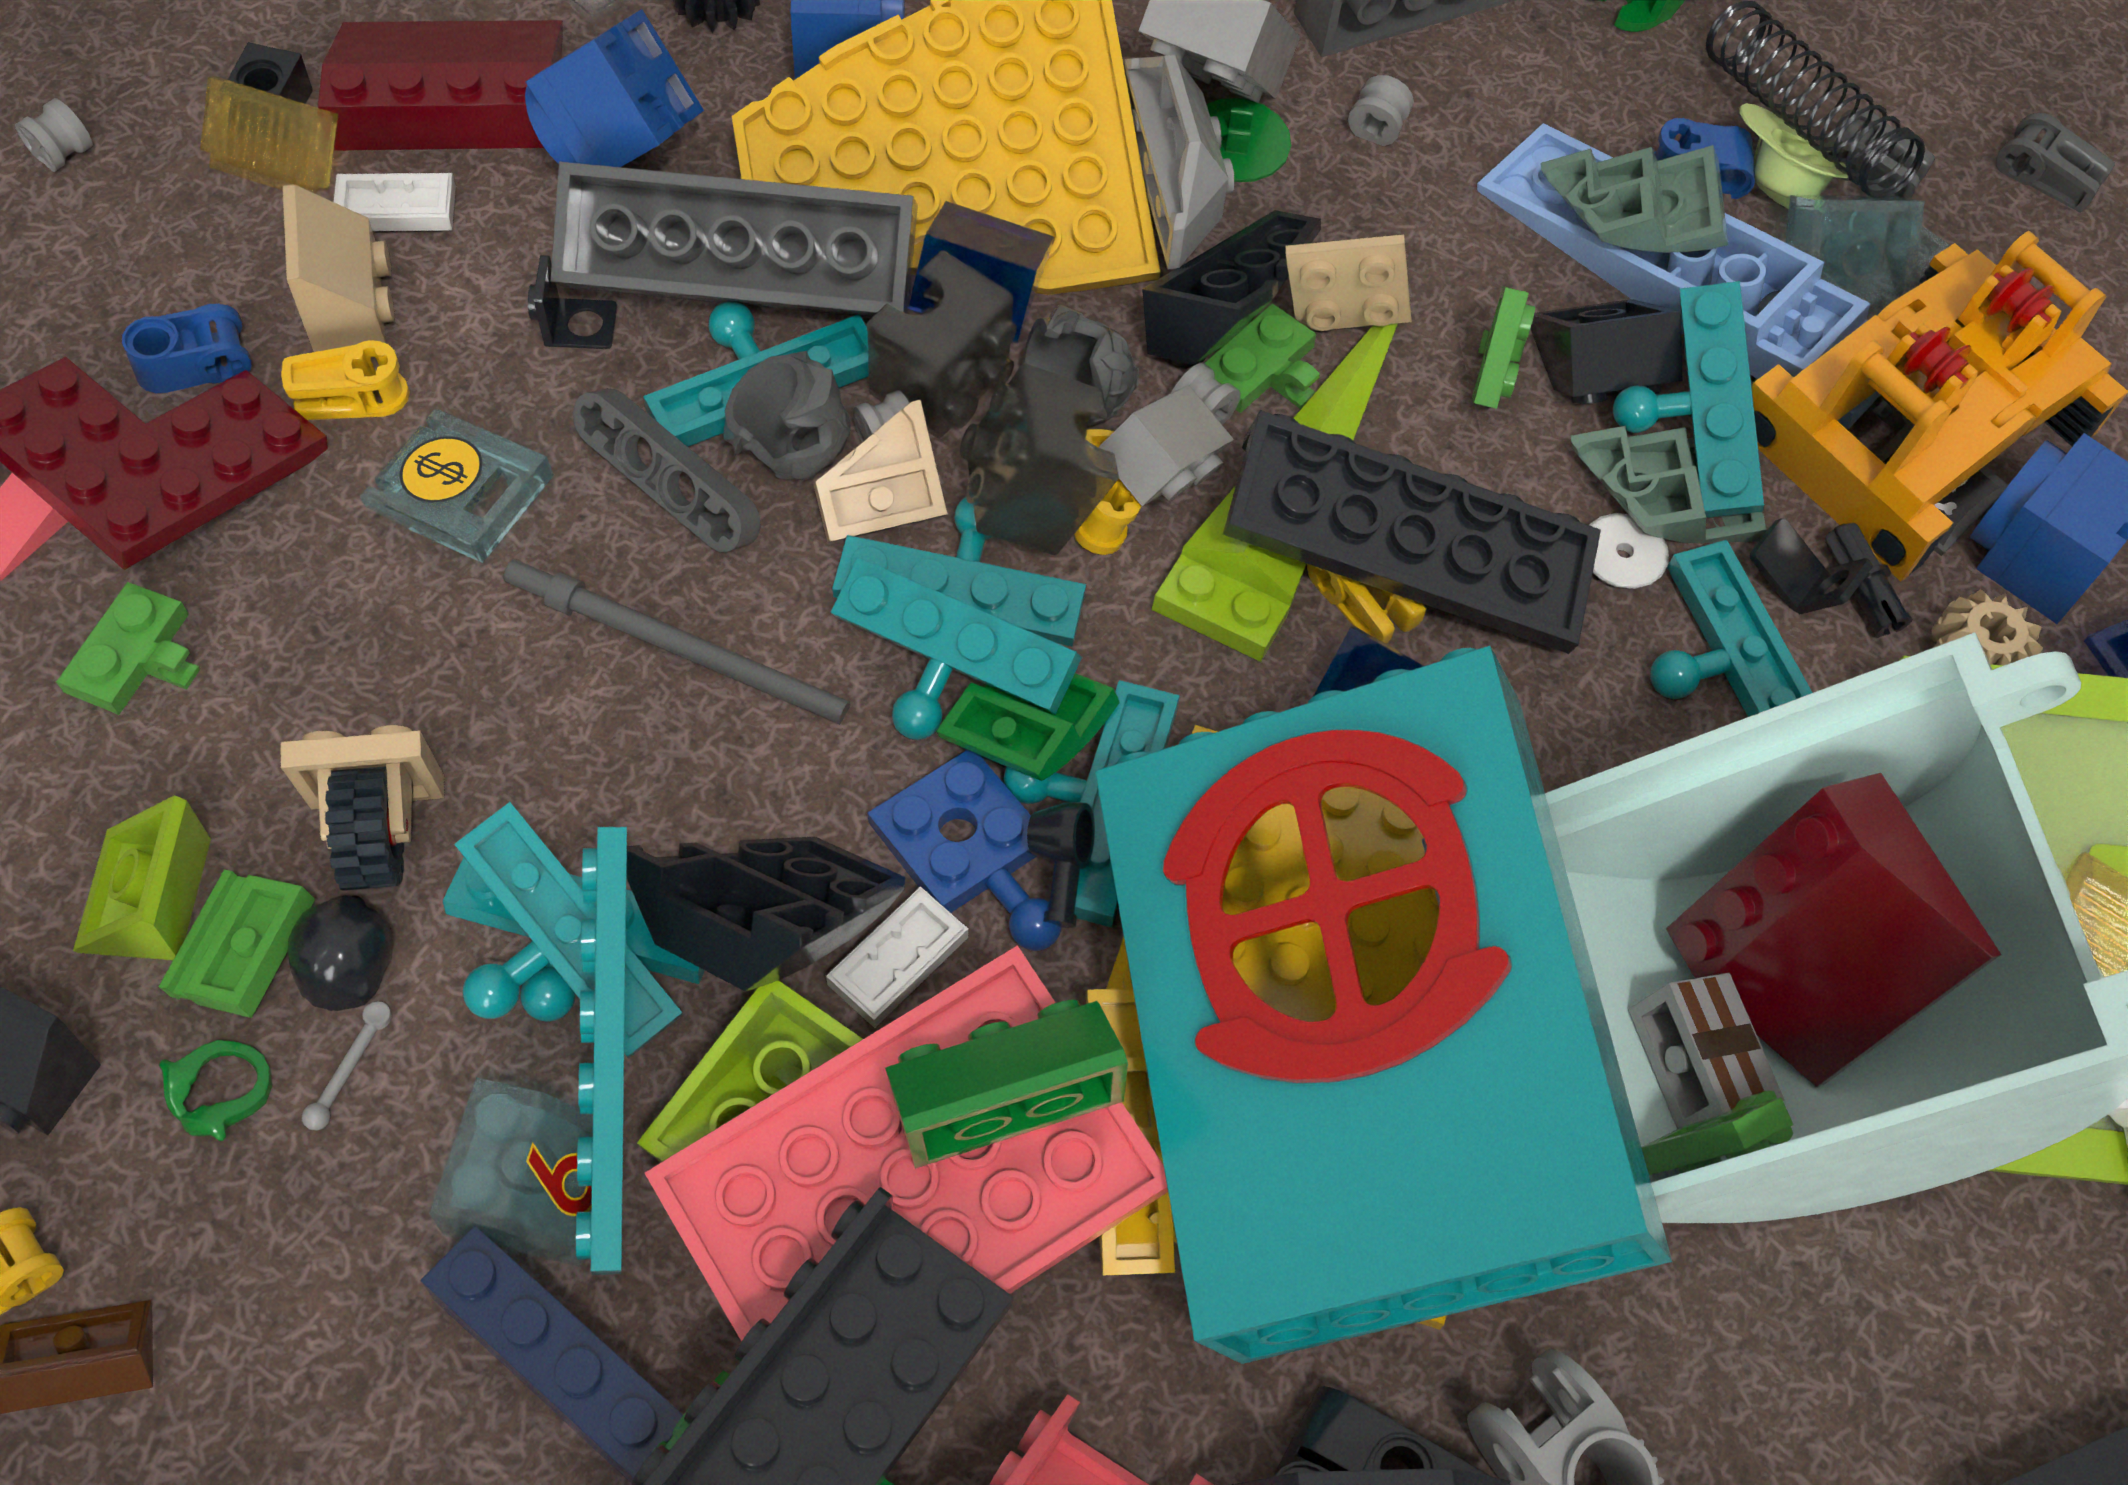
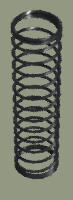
(1874, 148)

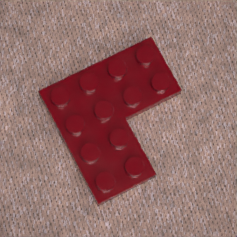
(151, 482)

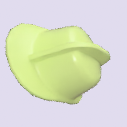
(1784, 160)

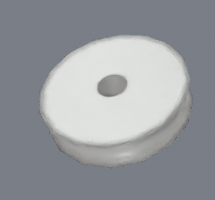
(1647, 553)

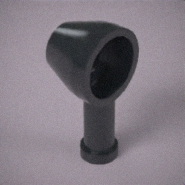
(1065, 838)

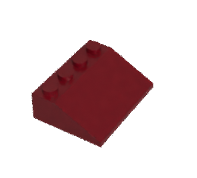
(436, 83)
(1836, 929)

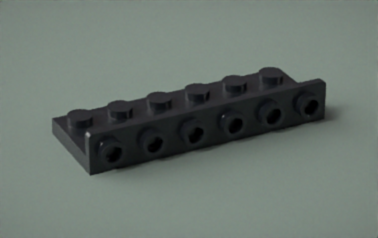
(1413, 531)
(843, 1366)

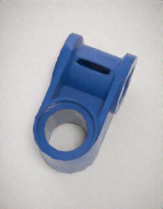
(1731, 145)
(182, 352)

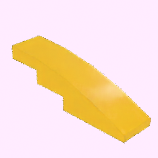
(1146, 1238)

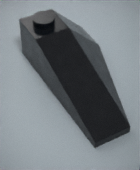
(1222, 288)

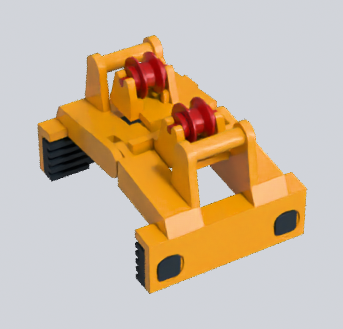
(1962, 360)

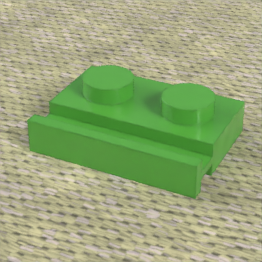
(236, 943)

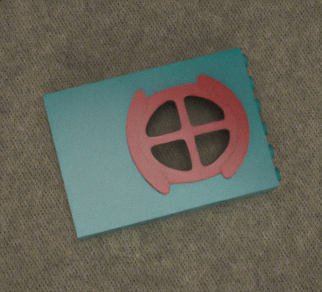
(1403, 1146)

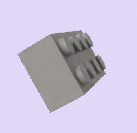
(1232, 41)

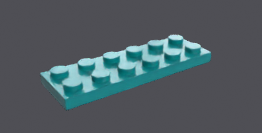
(603, 1024)

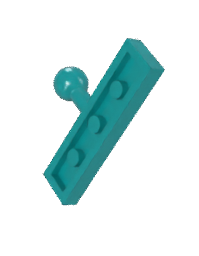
(1716, 400)
(697, 406)
(1022, 598)
(1737, 630)
(953, 639)
(1136, 725)
(551, 913)
(546, 993)

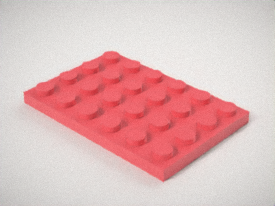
(783, 1173)

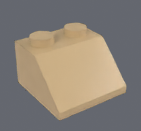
(335, 271)

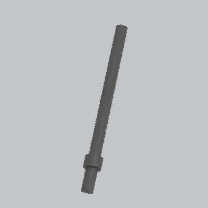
(569, 595)

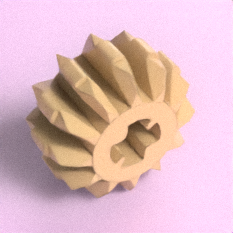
(1997, 625)

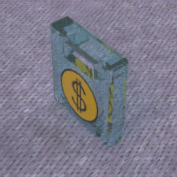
(446, 473)

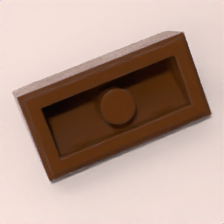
(76, 1356)

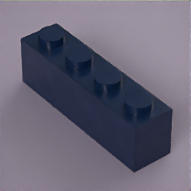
(552, 1352)

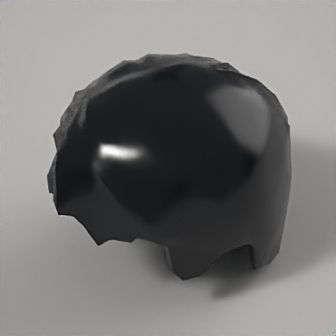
(340, 953)

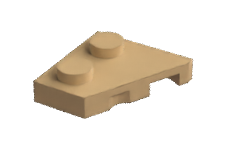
(883, 480)

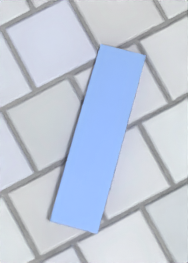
(1790, 331)

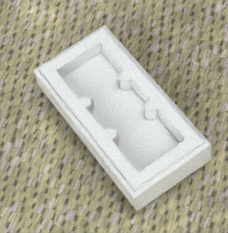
(399, 199)
(897, 957)

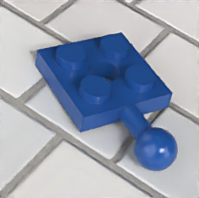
(964, 869)

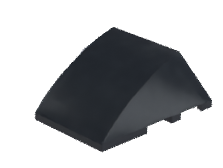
(758, 909)

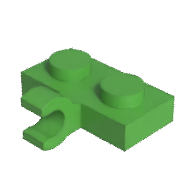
(1501, 345)
(1268, 356)
(126, 647)
(1749, 1127)

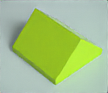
(145, 884)

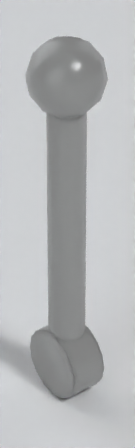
(376, 1017)

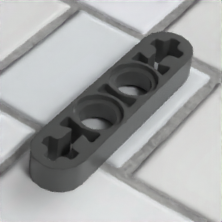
(662, 476)

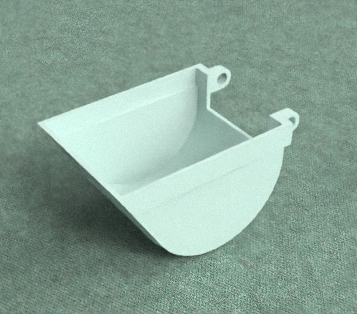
(1973, 1080)

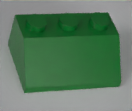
(1007, 1081)

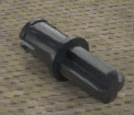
(1875, 591)

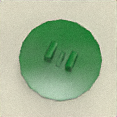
(1251, 138)

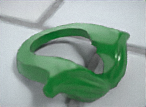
(216, 1118)

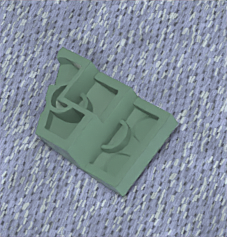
(1645, 201)
(1660, 485)

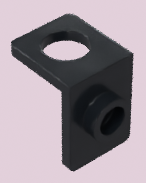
(555, 312)
(1800, 575)

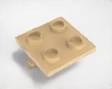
(1350, 283)

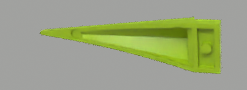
(1242, 590)

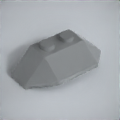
(1177, 154)

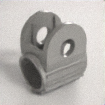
(1581, 1424)

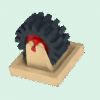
(364, 797)

